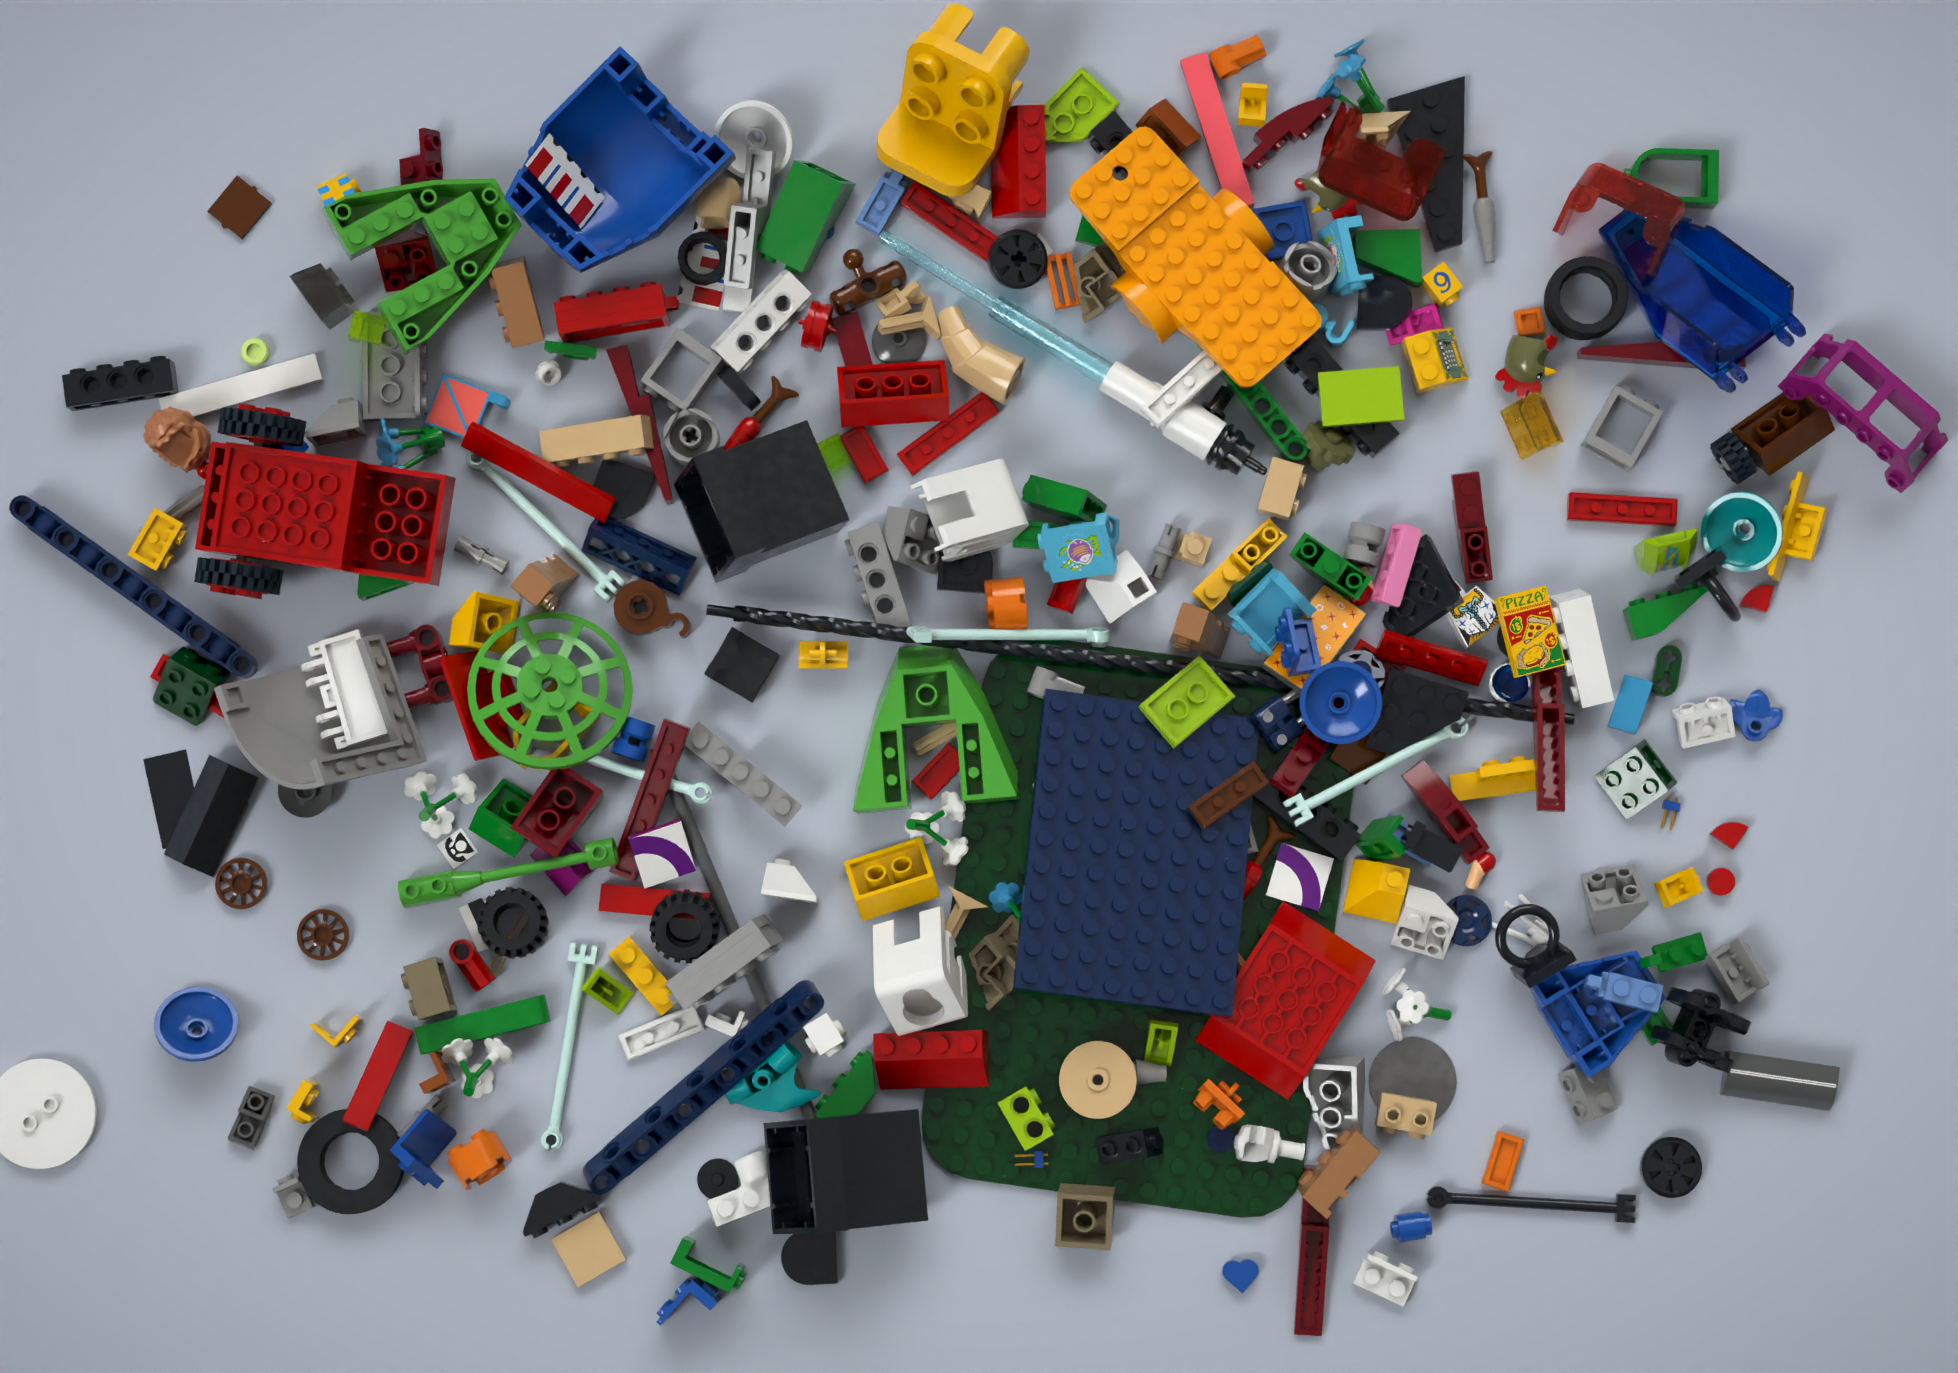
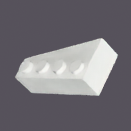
(1581, 648)

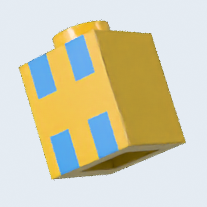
(337, 188)

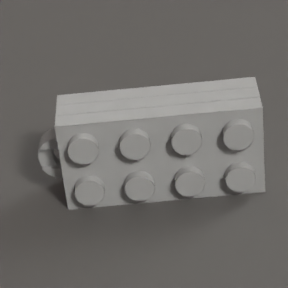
(719, 965)

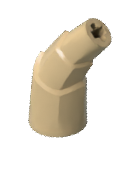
(977, 360)

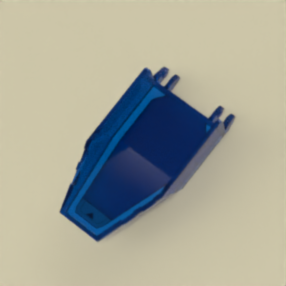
(1708, 297)

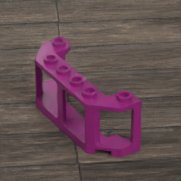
(1888, 387)

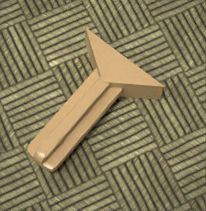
(924, 319)
(934, 739)
(960, 911)

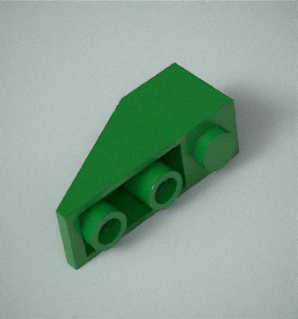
(1654, 616)

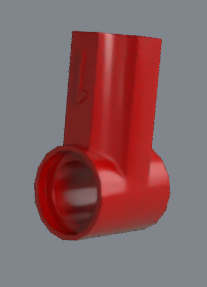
(473, 966)

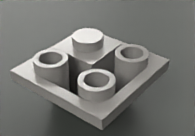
(911, 538)
(1613, 898)

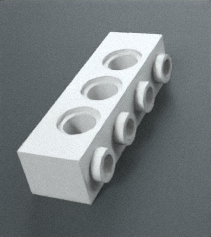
(727, 345)

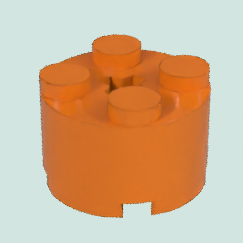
(1006, 603)
(478, 1159)

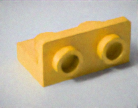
(158, 540)
(304, 1096)

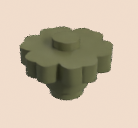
(1327, 446)

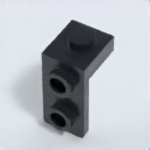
(1431, 846)
(1130, 1146)

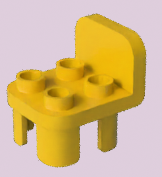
(952, 105)

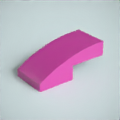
(1418, 321)

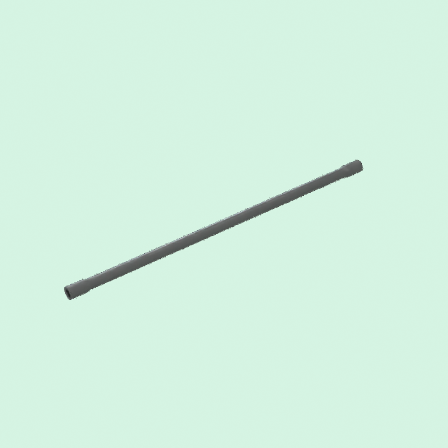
(725, 911)

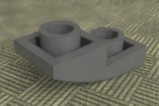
(251, 1117)

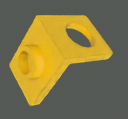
(346, 1033)

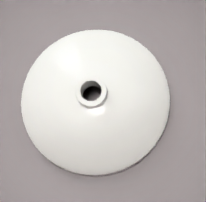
(738, 128)

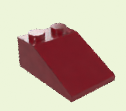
(558, 810)

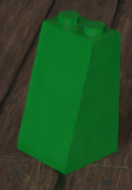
(803, 216)

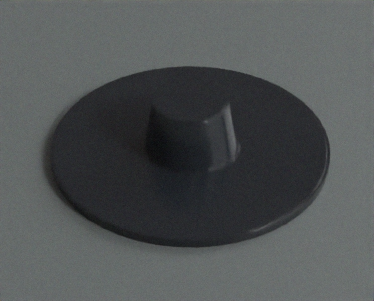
(717, 1178)

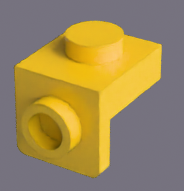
(1252, 104)
(1678, 887)

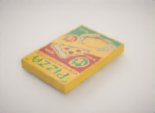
(1529, 631)

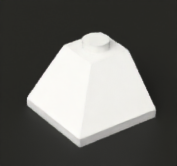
(786, 883)

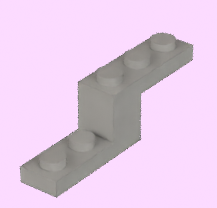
(749, 218)
(742, 774)

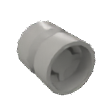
(1364, 544)

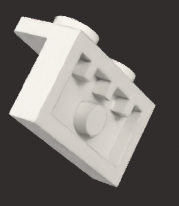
(1704, 722)
(1384, 1278)

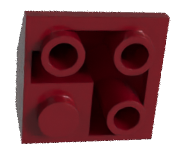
(405, 260)

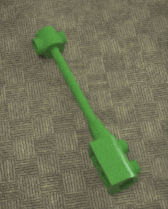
(453, 883)

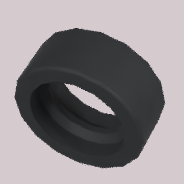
(691, 241)

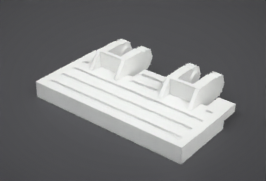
(347, 690)

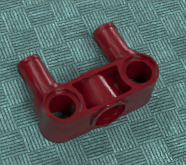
(430, 664)

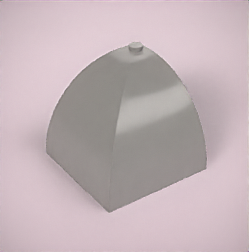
(280, 736)

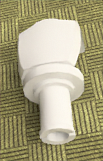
(1264, 1143)

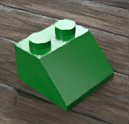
(498, 814)

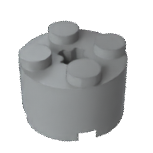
(1309, 268)
(686, 423)

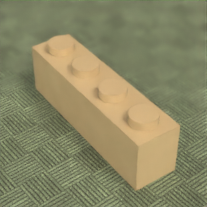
(597, 439)

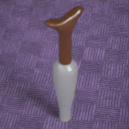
(1483, 207)

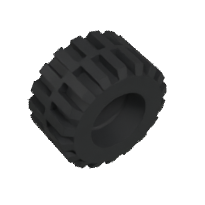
(496, 905)
(674, 946)

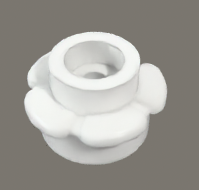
(548, 373)

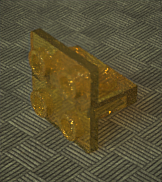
(1531, 425)

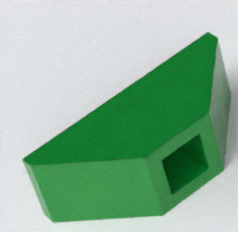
(1329, 567)
(851, 1090)

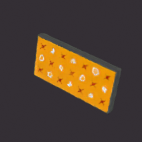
(1333, 627)

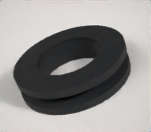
(323, 1190)

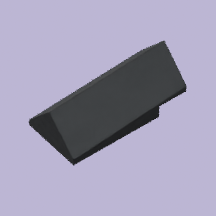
(211, 816)

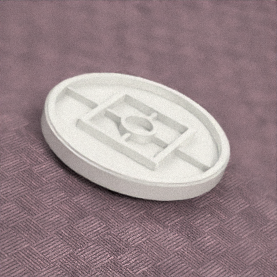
(45, 1113)

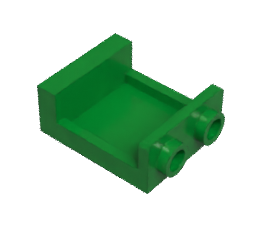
(683, 1261)

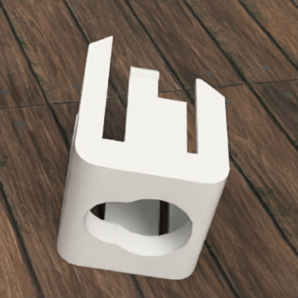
(973, 509)
(919, 979)

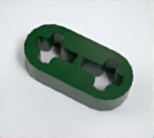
(1673, 671)

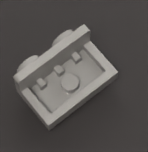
(1737, 970)
(1588, 1097)

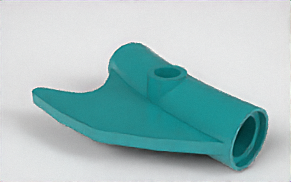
(780, 1090)

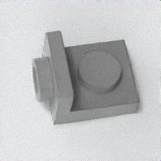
(292, 1196)

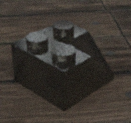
(327, 299)

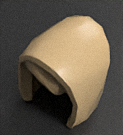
(716, 203)

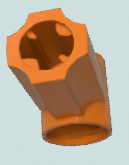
(1230, 59)

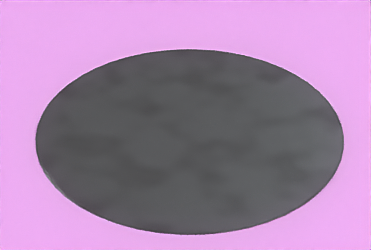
(1414, 1070)

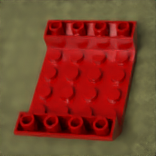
(1287, 1001)

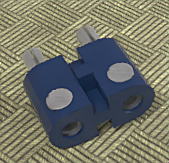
(1276, 721)

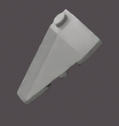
(1336, 1095)

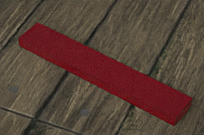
(651, 792)

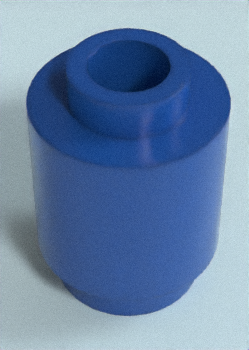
(1411, 1226)

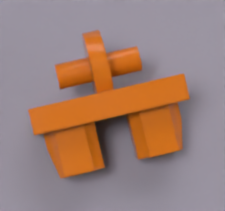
(1222, 1098)

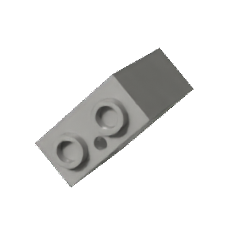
(697, 349)
(1610, 452)

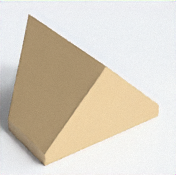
(1381, 127)

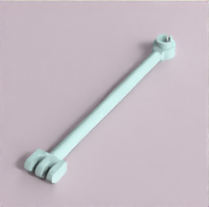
(603, 579)
(1097, 636)
(630, 771)
(1305, 806)
(568, 1041)

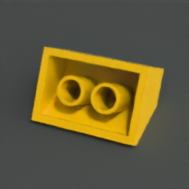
(891, 879)

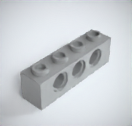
(871, 538)

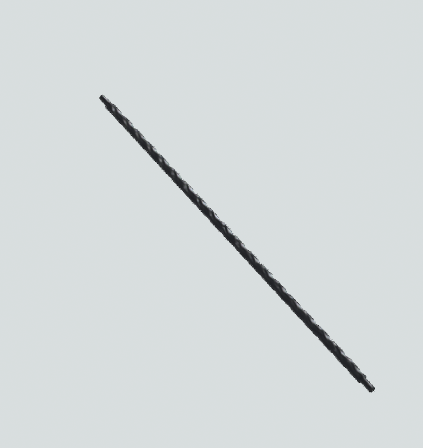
(1058, 654)

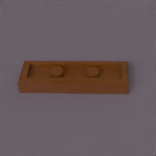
(1228, 795)

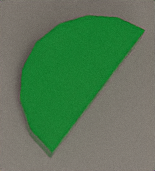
(571, 351)

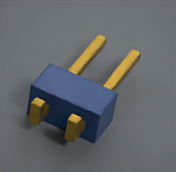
(1671, 806)
(1038, 1159)

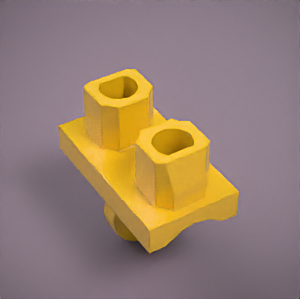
(823, 654)

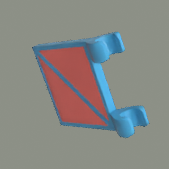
(460, 403)

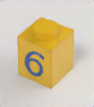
(1442, 285)

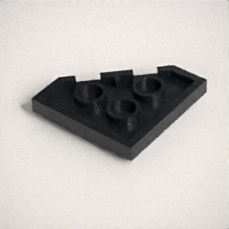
(1427, 595)
(1413, 710)

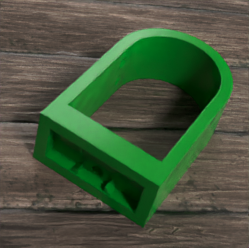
(1709, 172)

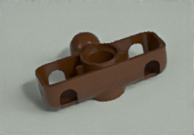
(880, 277)

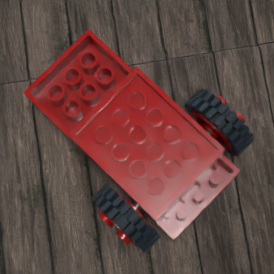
(312, 510)

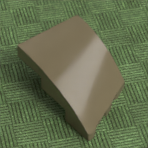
(1094, 276)
(995, 962)

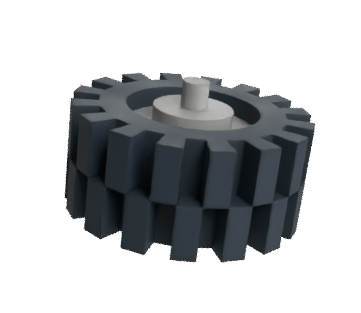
(1733, 458)

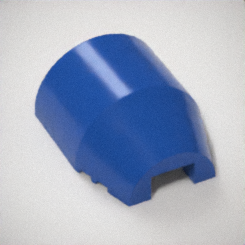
(635, 154)

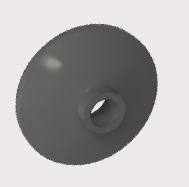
(907, 351)
(305, 806)

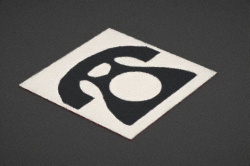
(457, 848)

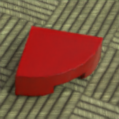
(1758, 598)
(1729, 833)

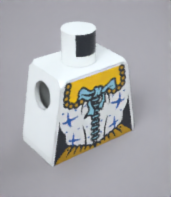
(1473, 617)

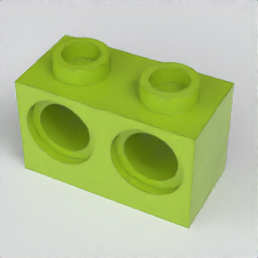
(1020, 1121)

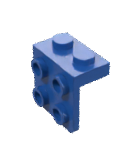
(1298, 644)
(422, 1145)
(704, 1292)

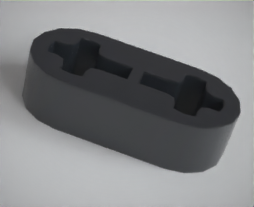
(739, 388)

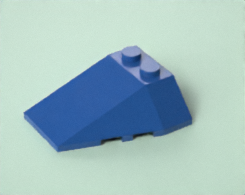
(1583, 1023)

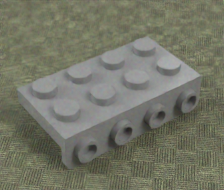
(393, 380)

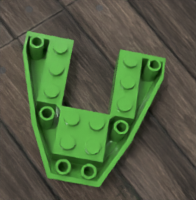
(464, 220)
(926, 690)

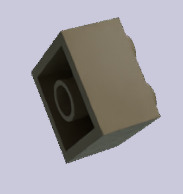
(428, 989)
(1085, 1216)

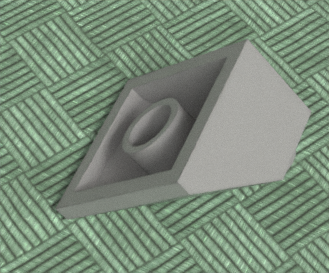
(338, 423)

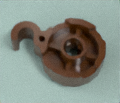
(658, 611)

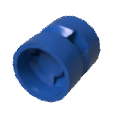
(637, 730)

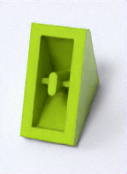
(607, 990)
(1160, 1042)

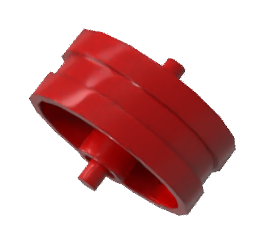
(817, 326)

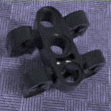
(1705, 1015)

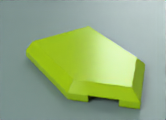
(1077, 109)

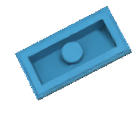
(1630, 704)

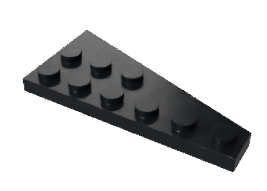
(1438, 117)

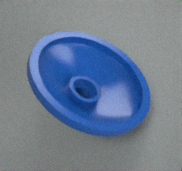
(1360, 702)
(194, 1011)

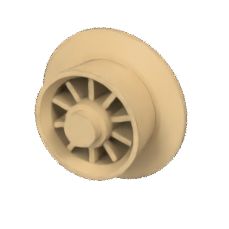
(1097, 1079)

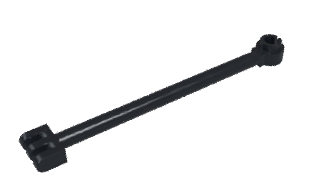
(1537, 1203)

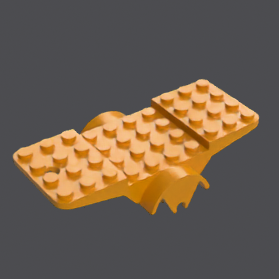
(1193, 259)

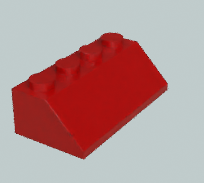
(1020, 165)
(906, 393)
(932, 1059)

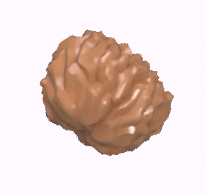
(178, 438)

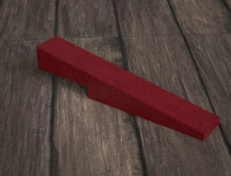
(1639, 353)
(623, 368)
(1549, 739)
(1311, 1269)

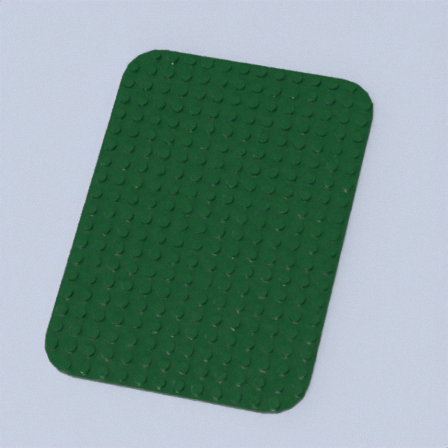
(1038, 1030)

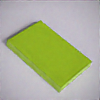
(1360, 396)
(1186, 701)

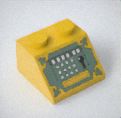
(1434, 359)

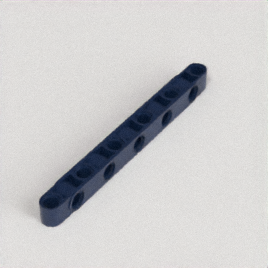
(133, 586)
(703, 1087)

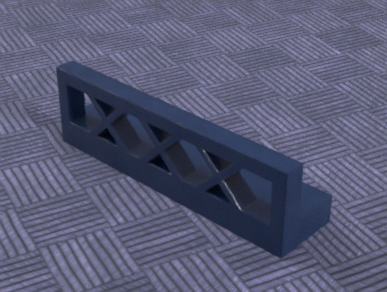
(639, 548)

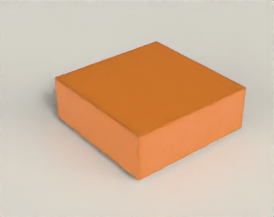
(1529, 322)

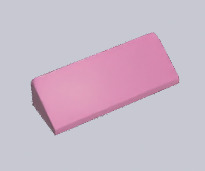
(1396, 565)

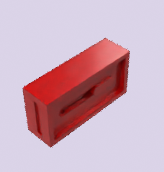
(614, 312)

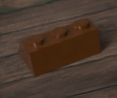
(1782, 431)

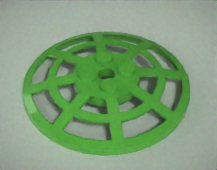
(550, 704)

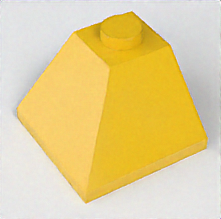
(480, 618)
(1376, 890)

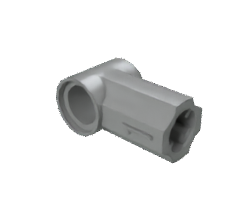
(1044, 678)

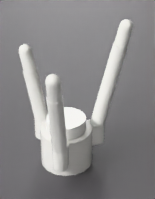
(1537, 930)

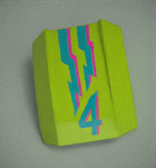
(1666, 551)

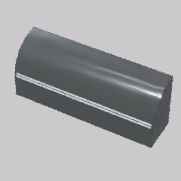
(1780, 1081)

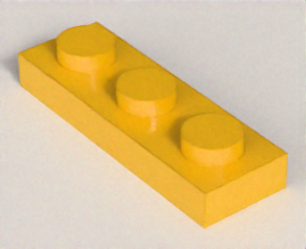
(643, 974)

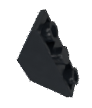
(557, 1205)

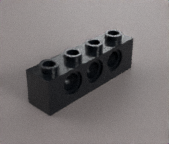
(162, 385)
(1313, 830)

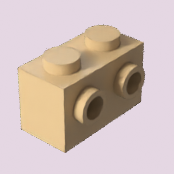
(1281, 488)
(1405, 1114)

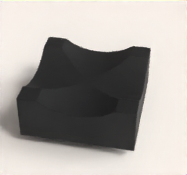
(742, 664)

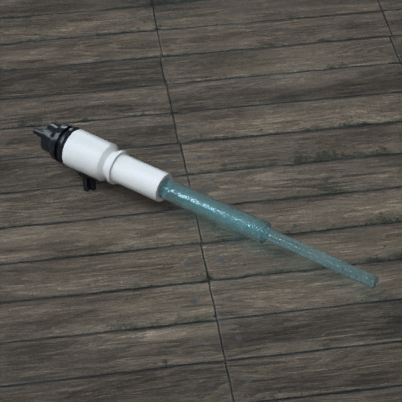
(1193, 428)

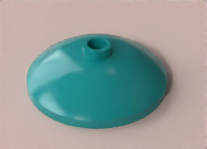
(1744, 549)

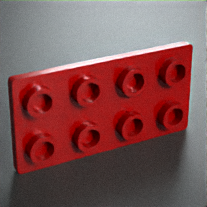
(457, 670)

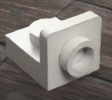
(722, 1023)

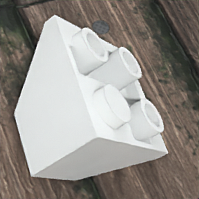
(1121, 591)
(1424, 923)

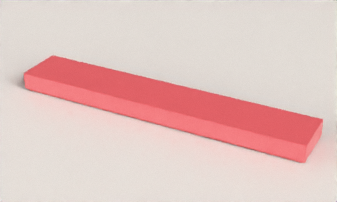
(1216, 127)

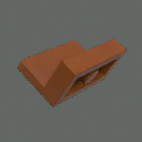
(1169, 127)
(440, 1080)

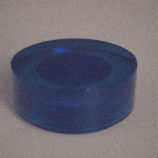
(1220, 1140)

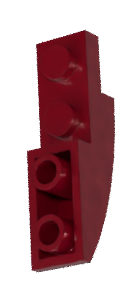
(1293, 123)
(1471, 527)
(1299, 762)
(1446, 810)

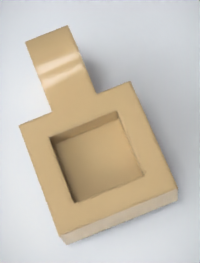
(898, 302)

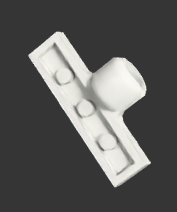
(751, 1194)

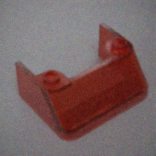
(1660, 208)

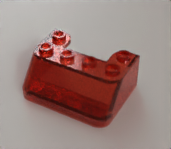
(1373, 174)

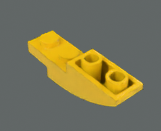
(1239, 564)

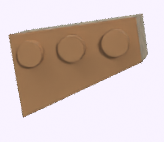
(516, 302)
(545, 583)
(1198, 631)
(1337, 1170)

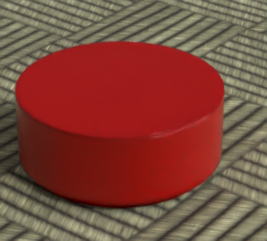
(1720, 881)

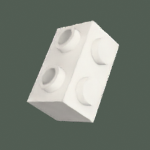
(825, 1035)

